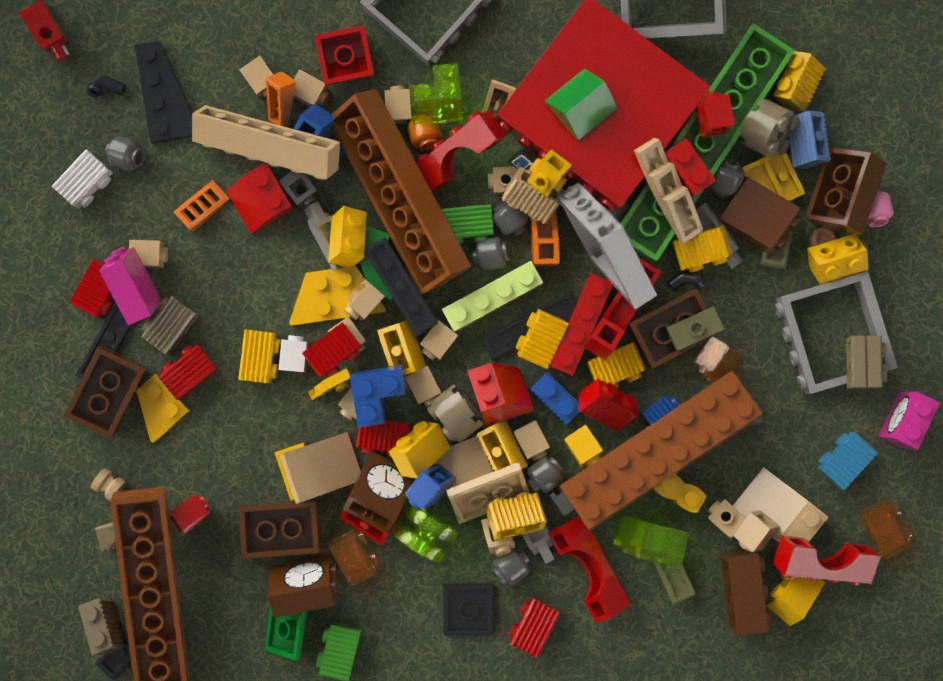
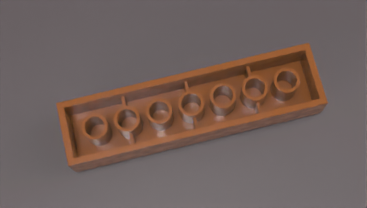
(399, 191)
(661, 450)
(149, 585)

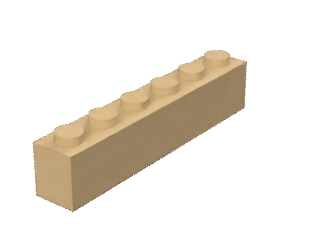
(265, 142)

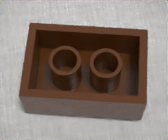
(845, 190)
(651, 332)
(105, 391)
(280, 529)
(745, 592)

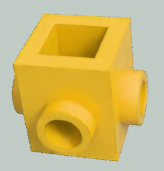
(548, 173)

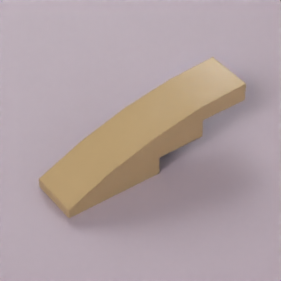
(668, 190)

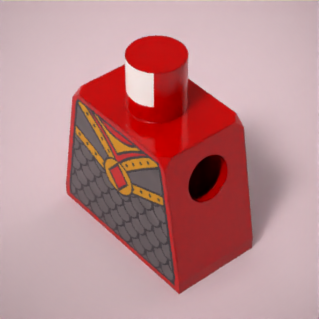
(42, 19)

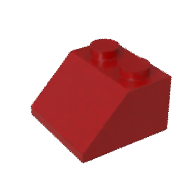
(344, 55)
(260, 198)
(500, 392)

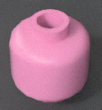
(881, 210)

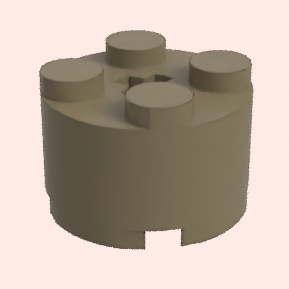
(769, 128)
(456, 414)

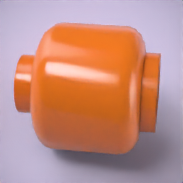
(424, 135)

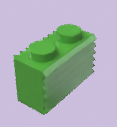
(470, 222)
(339, 651)

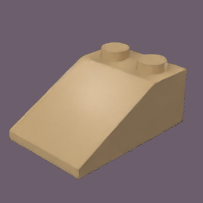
(783, 505)

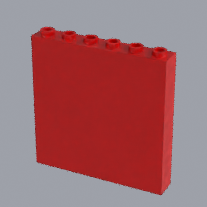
(645, 82)

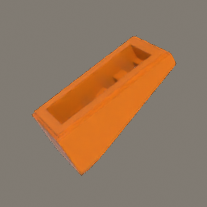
(280, 98)
(208, 212)

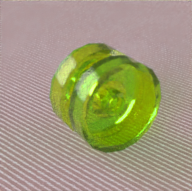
(423, 536)

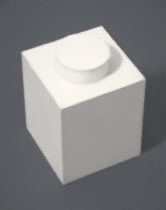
(291, 354)

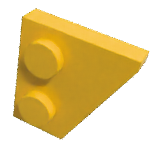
(776, 175)
(338, 382)
(159, 408)

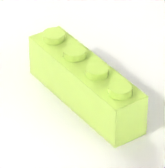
(492, 296)

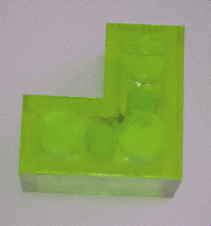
(437, 100)
(650, 539)

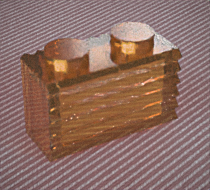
(717, 360)
(886, 528)
(354, 556)

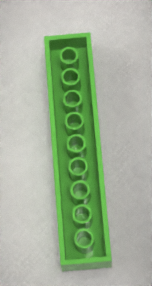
(747, 80)

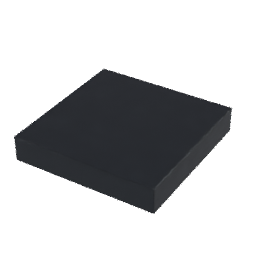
(468, 609)

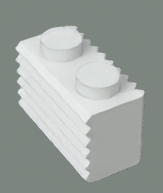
(83, 180)

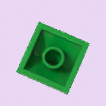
(582, 103)
(287, 635)

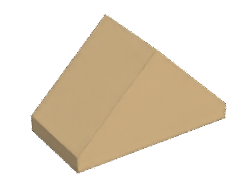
(497, 96)

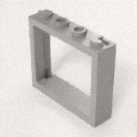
(690, 29)
(436, 52)
(609, 252)
(792, 335)

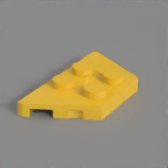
(326, 294)

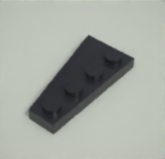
(163, 99)

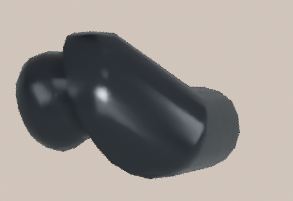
(105, 84)
(695, 278)

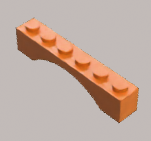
(544, 240)

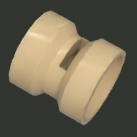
(106, 483)

